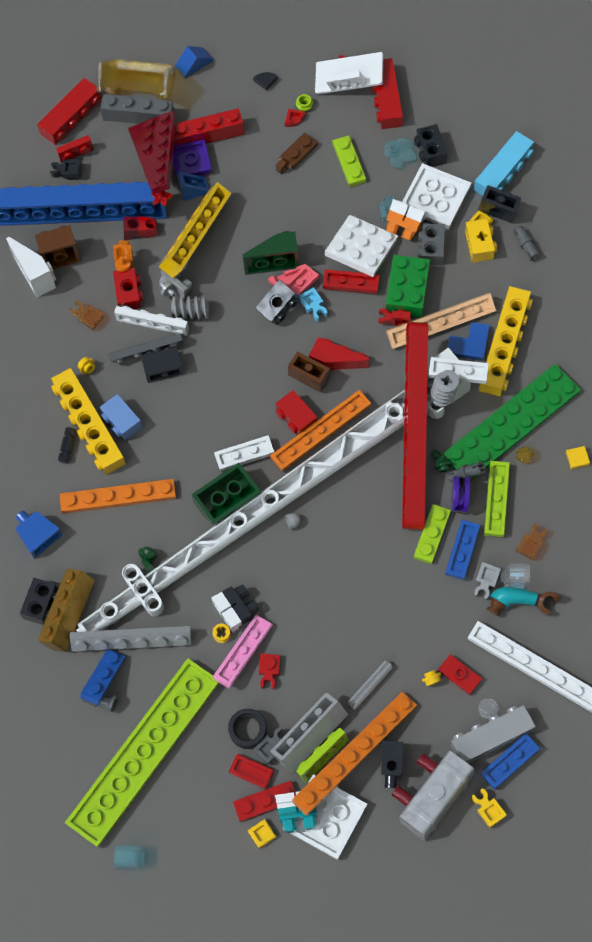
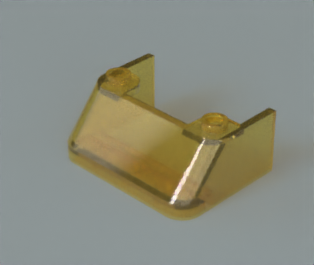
(136, 77)

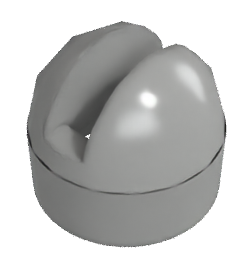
(292, 520)

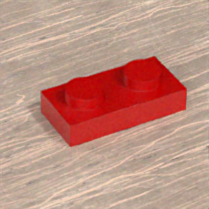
(75, 148)

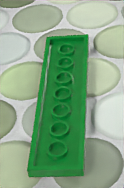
(514, 420)

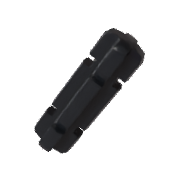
(66, 446)

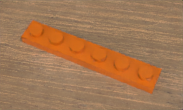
(320, 430)
(117, 496)

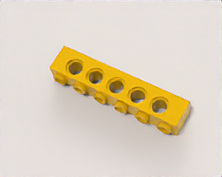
(195, 230)
(518, 299)
(113, 458)

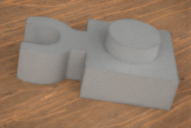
(487, 576)

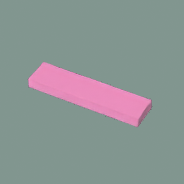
(242, 651)

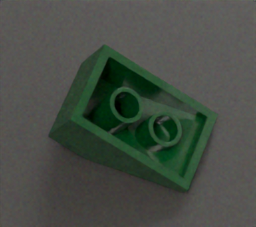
(273, 255)

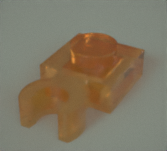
(88, 316)
(531, 544)

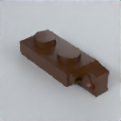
(296, 153)

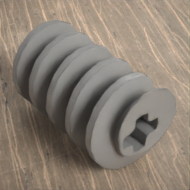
(190, 308)
(444, 388)

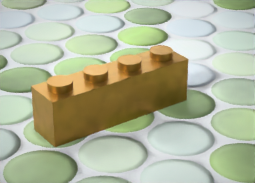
(66, 610)

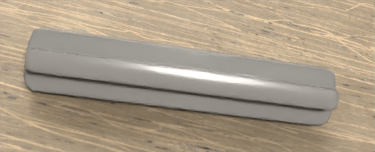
(372, 682)

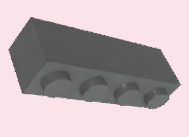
(133, 109)

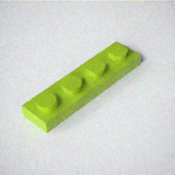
(496, 499)

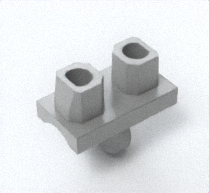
(174, 286)

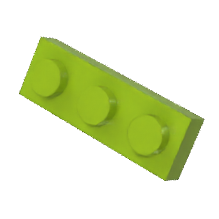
(349, 161)
(432, 534)
(322, 754)

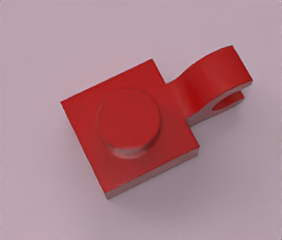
(396, 318)

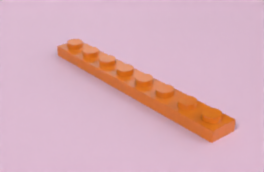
(353, 754)

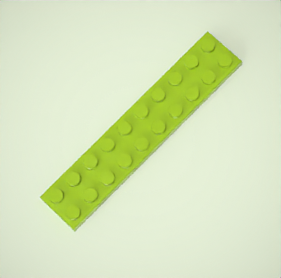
(142, 753)

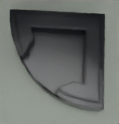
(265, 79)

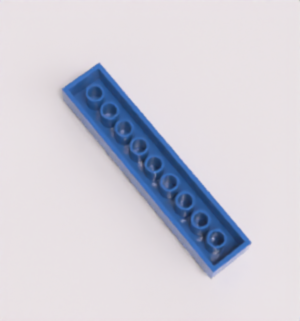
(77, 203)

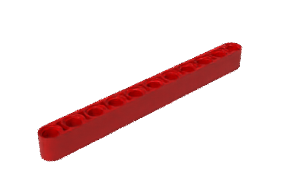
(415, 426)

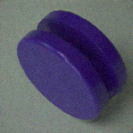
(460, 495)

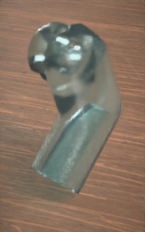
(385, 206)

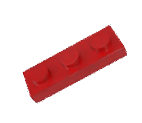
(350, 281)
(261, 802)

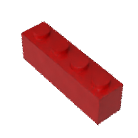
(388, 99)
(69, 111)
(211, 128)

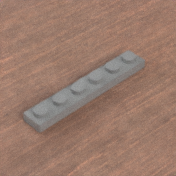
(130, 638)

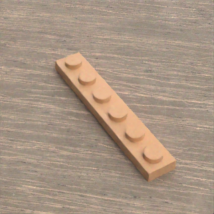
(446, 318)

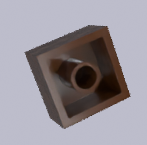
(58, 247)

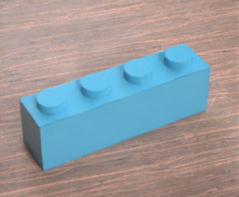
(505, 163)

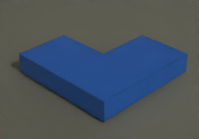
(473, 346)

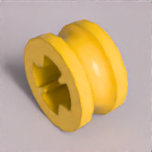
(227, 631)

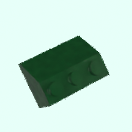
(225, 494)

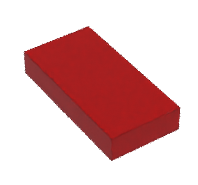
(251, 771)

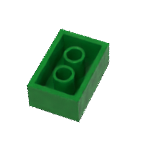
(407, 285)

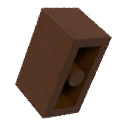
(308, 371)

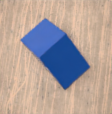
(192, 60)
(192, 185)

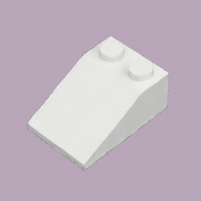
(36, 271)

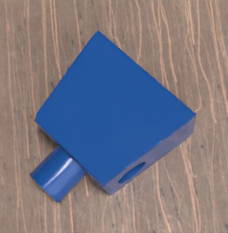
(36, 532)

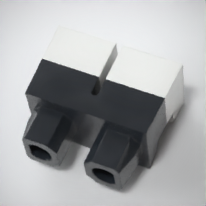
(231, 607)

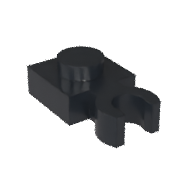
(69, 169)

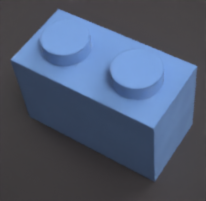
(120, 417)

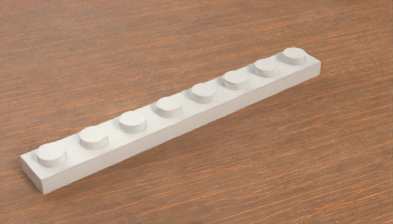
(532, 665)

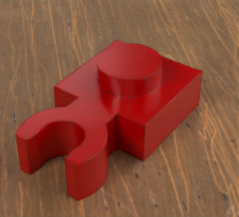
(269, 667)

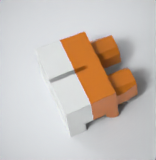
(406, 216)

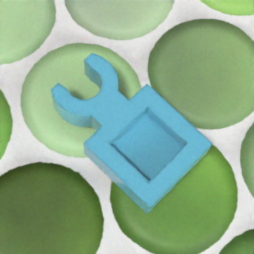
(312, 302)

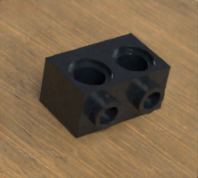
(433, 145)
(34, 600)

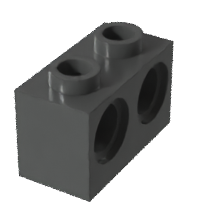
(433, 244)

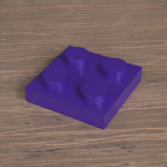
(192, 158)

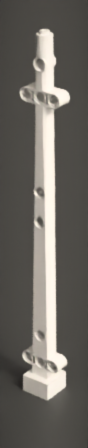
(284, 491)

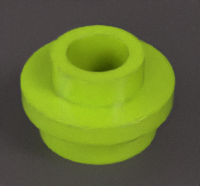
(304, 98)

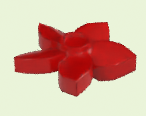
(161, 197)

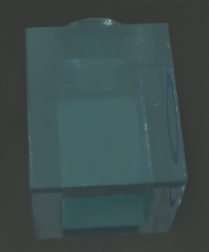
(128, 857)

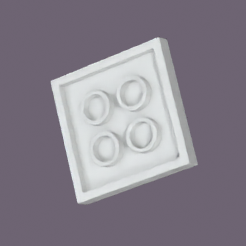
(437, 194)
(361, 245)
(334, 822)

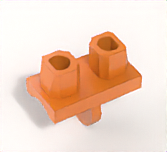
(123, 256)

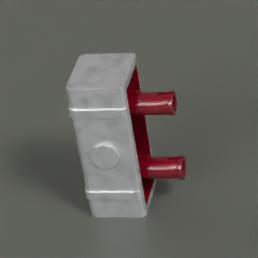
(436, 794)

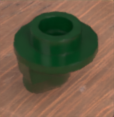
(441, 464)
(148, 556)

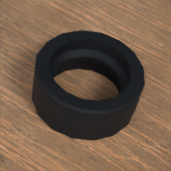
(245, 744)

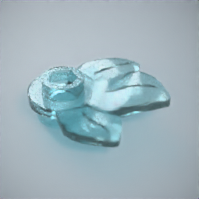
(402, 152)

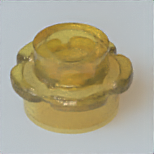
(524, 454)

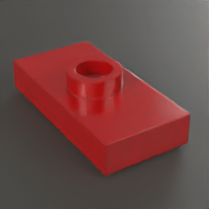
(459, 674)

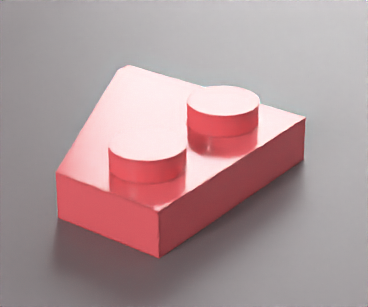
(297, 279)

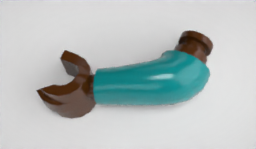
(508, 595)

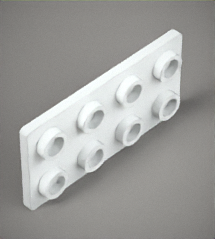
(349, 73)

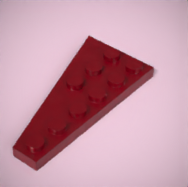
(155, 149)

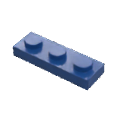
(462, 549)
(102, 677)
(510, 761)

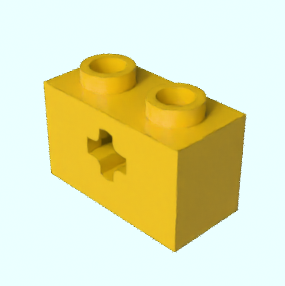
(478, 249)

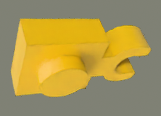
(490, 810)

